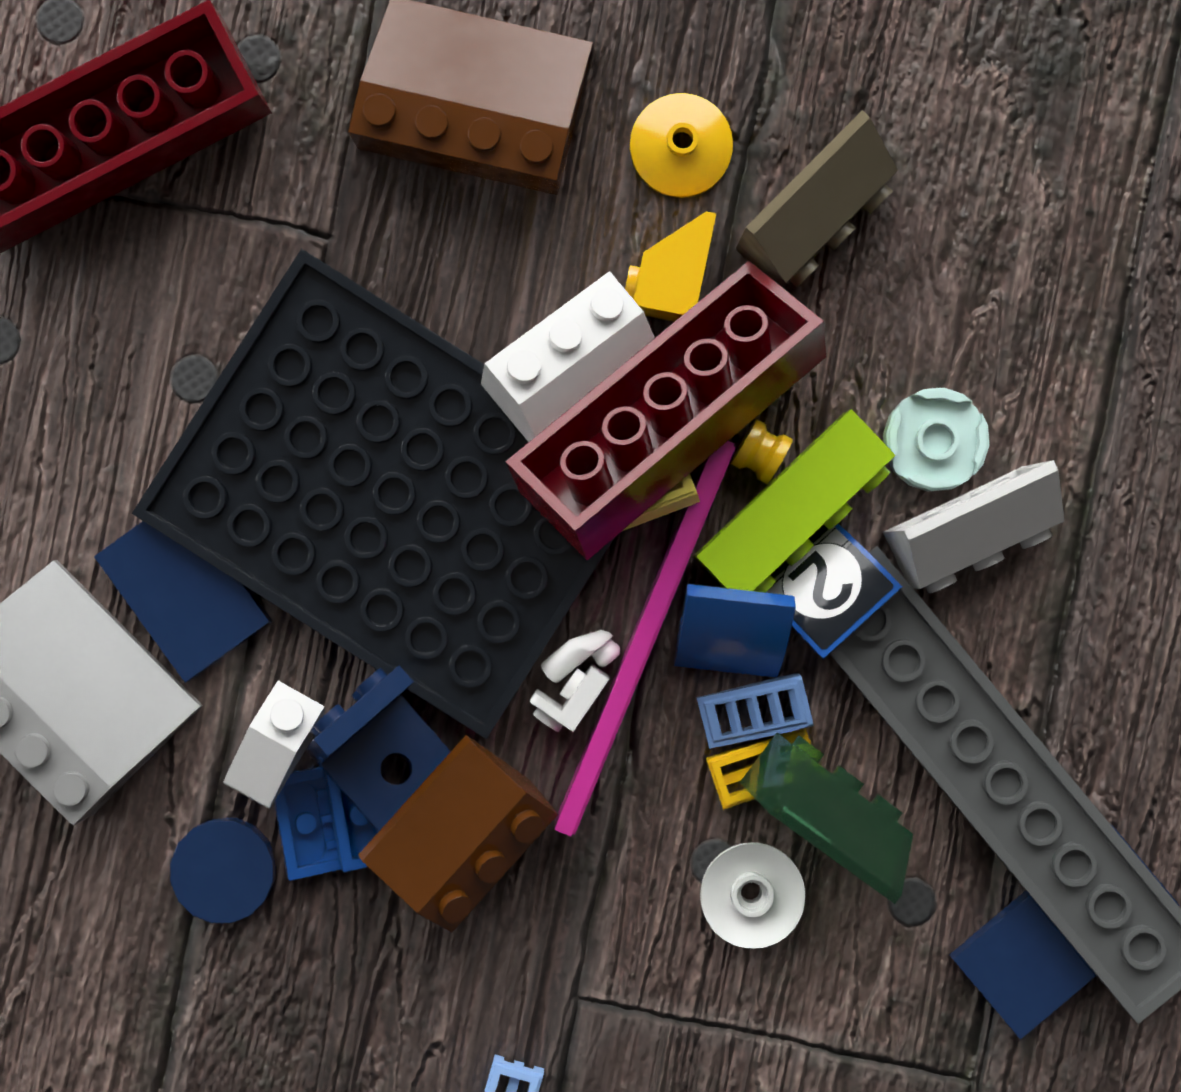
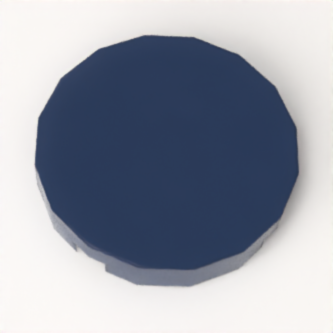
(223, 870)

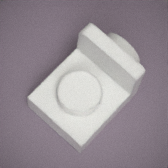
(580, 693)

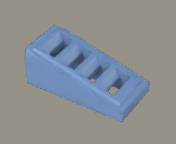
(798, 700)

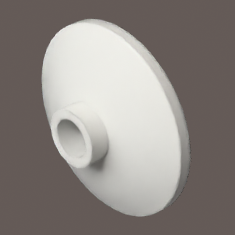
(757, 920)

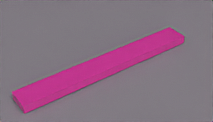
(641, 642)

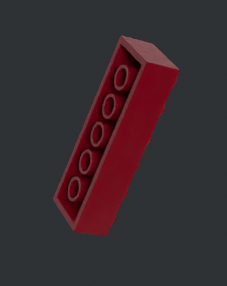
(121, 120)
(668, 408)

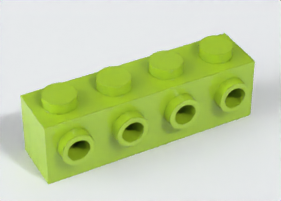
(796, 504)

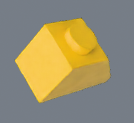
(673, 271)

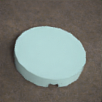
(936, 439)

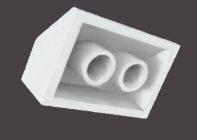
(566, 355)
(978, 526)

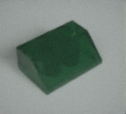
(832, 813)

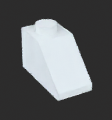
(273, 744)

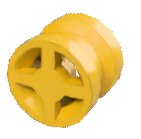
(761, 451)

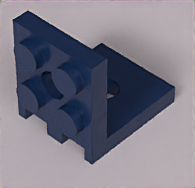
(357, 740)

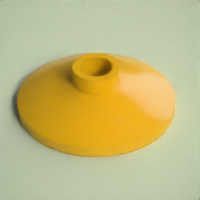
(676, 169)

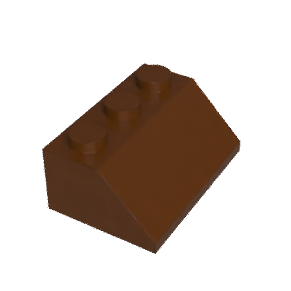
(458, 834)

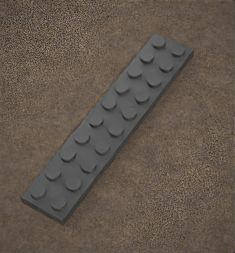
(1017, 798)

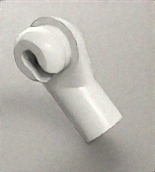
(577, 650)

